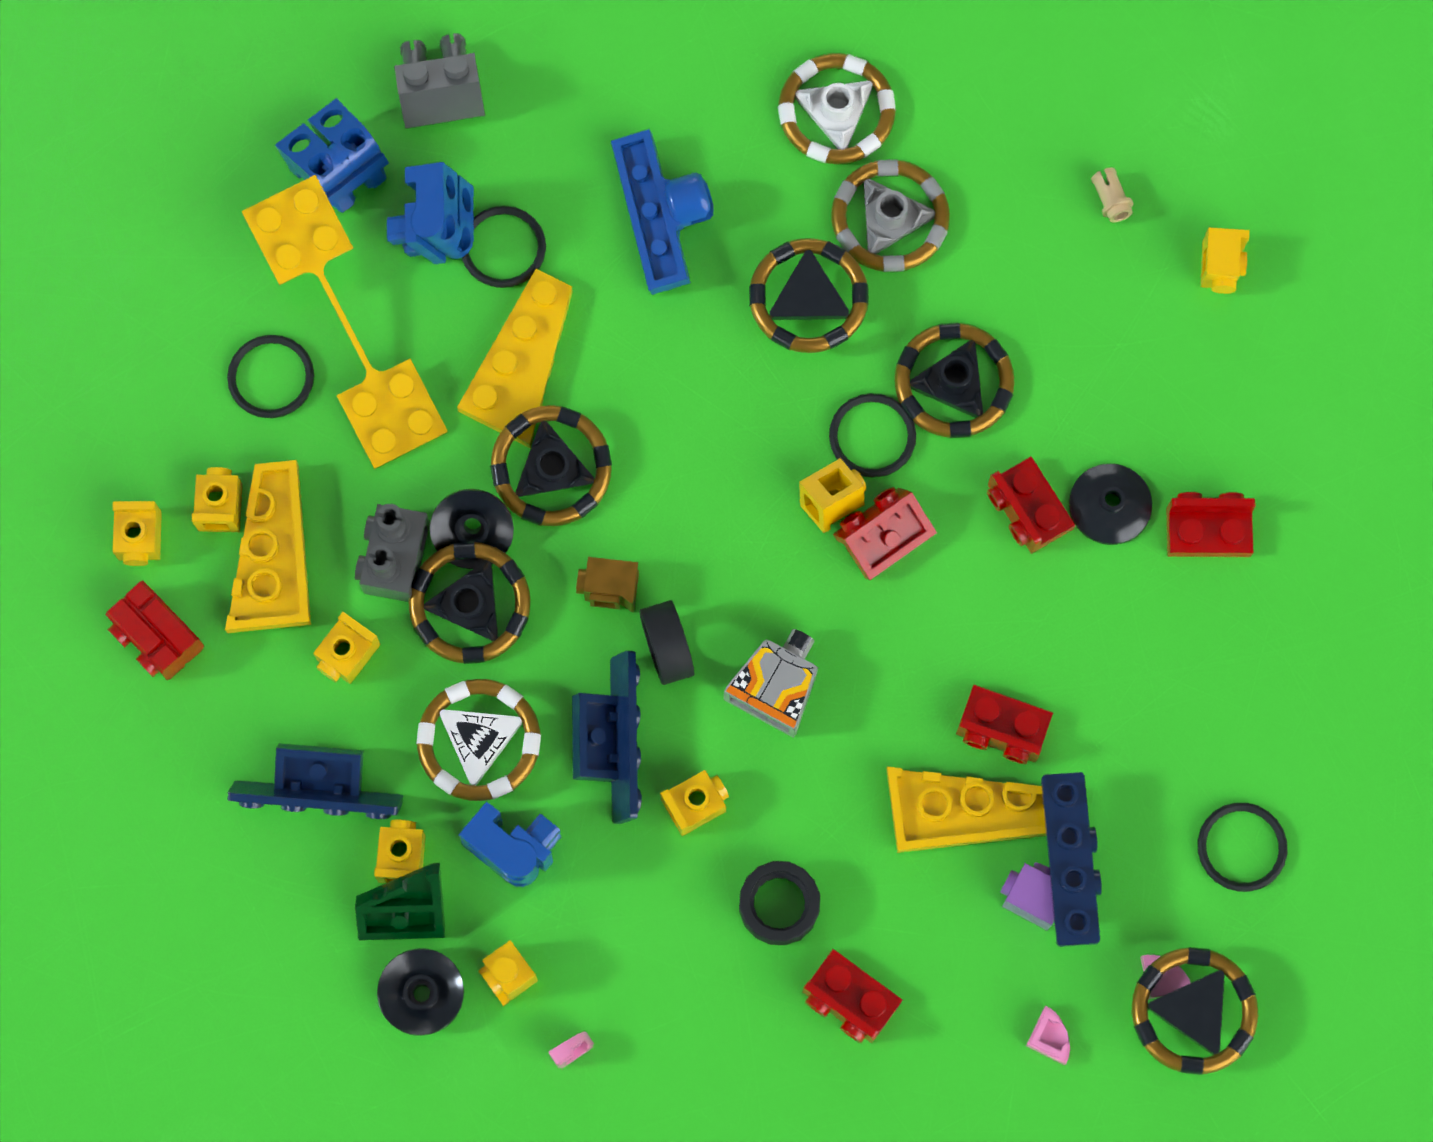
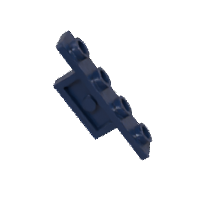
(607, 737)
(319, 780)
(1071, 860)

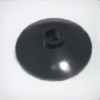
(1104, 522)
(449, 524)
(408, 973)

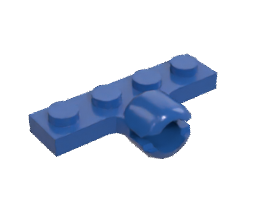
(659, 209)

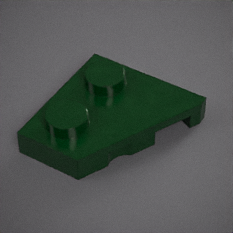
(403, 907)

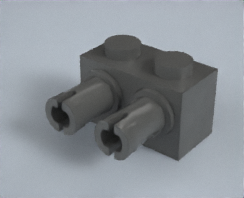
(440, 87)
(393, 552)

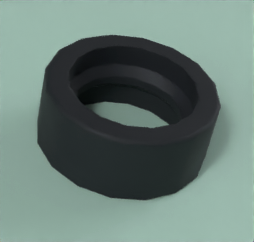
(667, 642)
(787, 871)

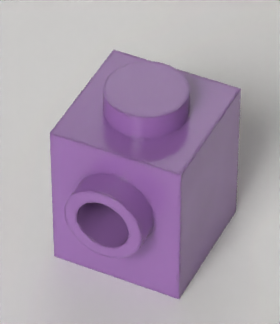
(1030, 894)

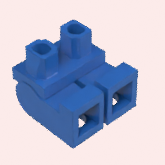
(337, 155)
(439, 219)
(514, 855)

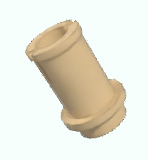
(1115, 203)

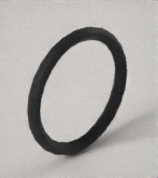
(503, 283)
(264, 413)
(911, 441)
(1268, 817)

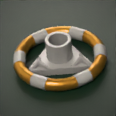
(890, 215)

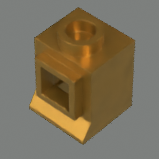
(609, 583)

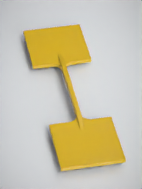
(299, 237)

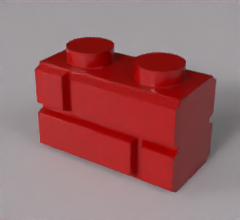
(154, 630)

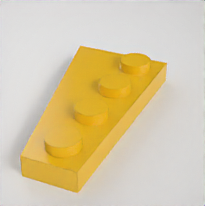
(520, 358)
(272, 561)
(959, 811)

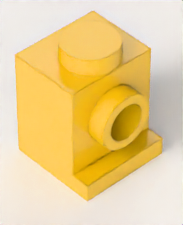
(1223, 259)
(832, 494)
(224, 513)
(148, 543)
(362, 647)
(689, 816)
(390, 866)
(507, 973)

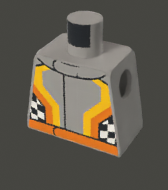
(776, 683)

